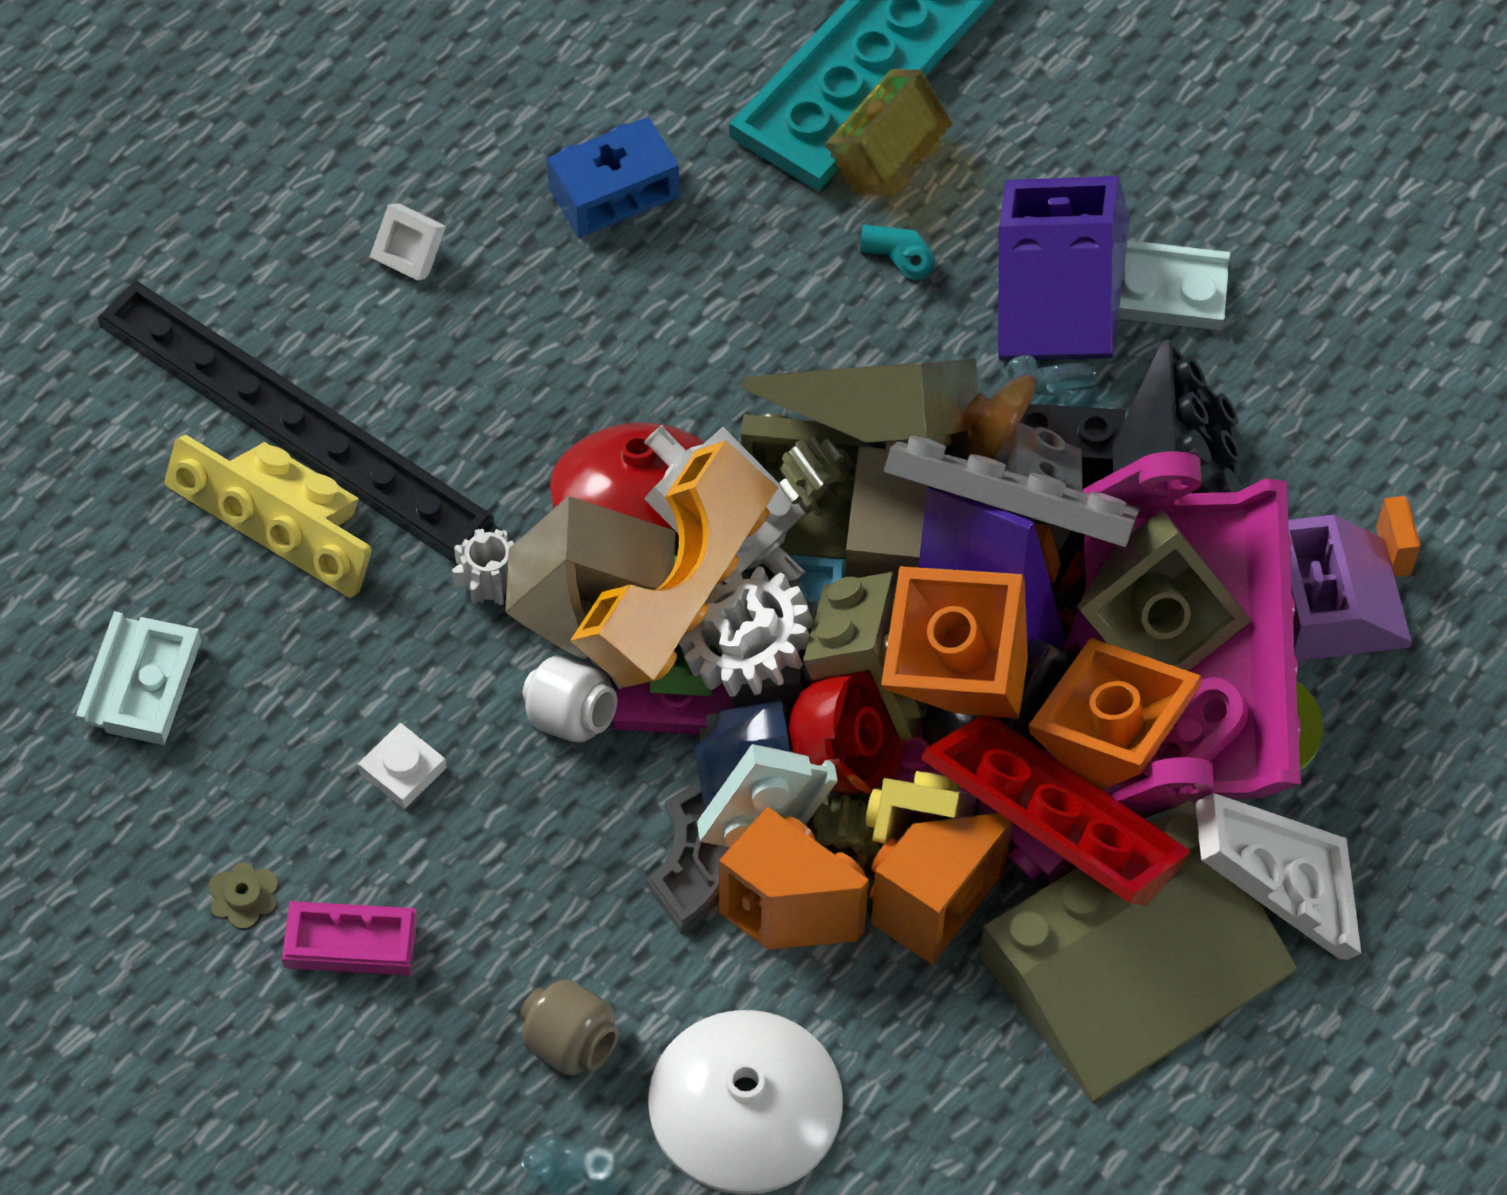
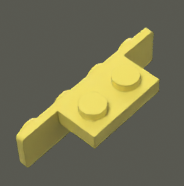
(277, 506)

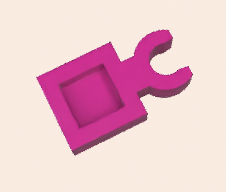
(1030, 854)

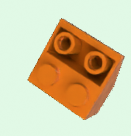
(790, 887)

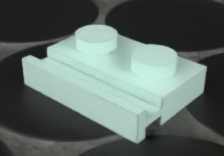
(1174, 285)
(139, 678)
(760, 780)

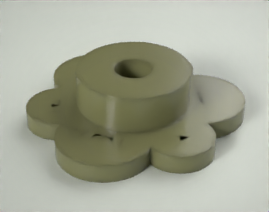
(245, 908)

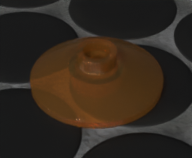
(995, 418)

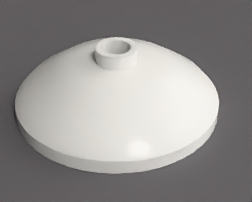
(739, 1137)

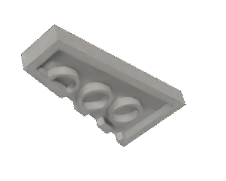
(1030, 496)

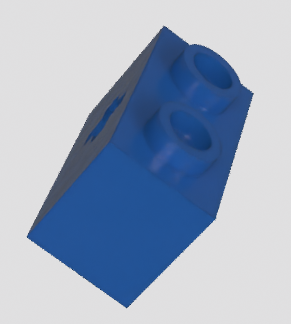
(613, 176)

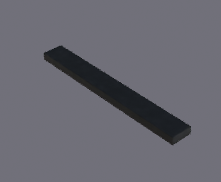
(294, 420)

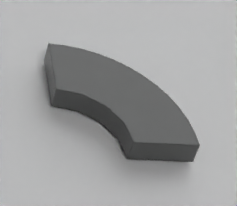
(690, 875)

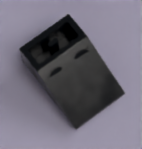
(1181, 414)

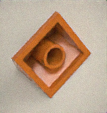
(1112, 712)

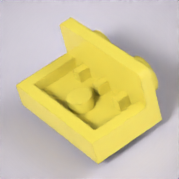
(930, 793)

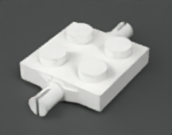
(763, 544)

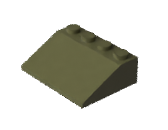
(879, 400)
(1130, 981)

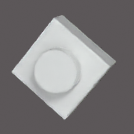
(407, 241)
(402, 765)

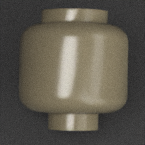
(569, 1027)

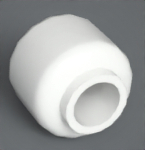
(569, 698)

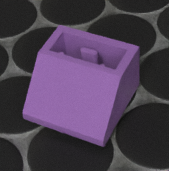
(1343, 591)

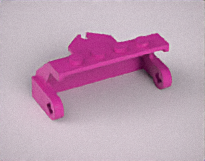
(1250, 551)

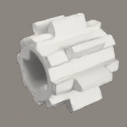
(483, 565)

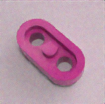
(1193, 730)

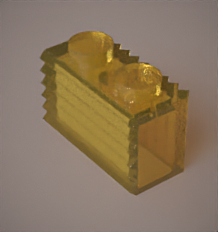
(889, 133)

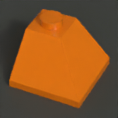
(959, 640)

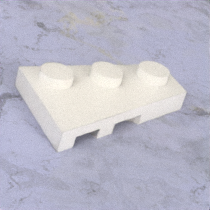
(1284, 866)

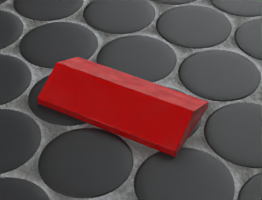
(1059, 808)

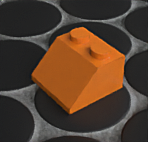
(937, 879)

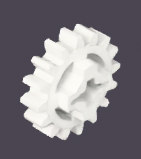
(748, 632)

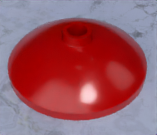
(616, 470)

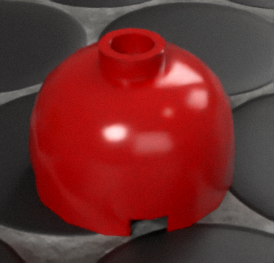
(850, 726)

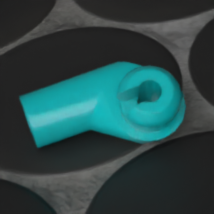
(902, 246)

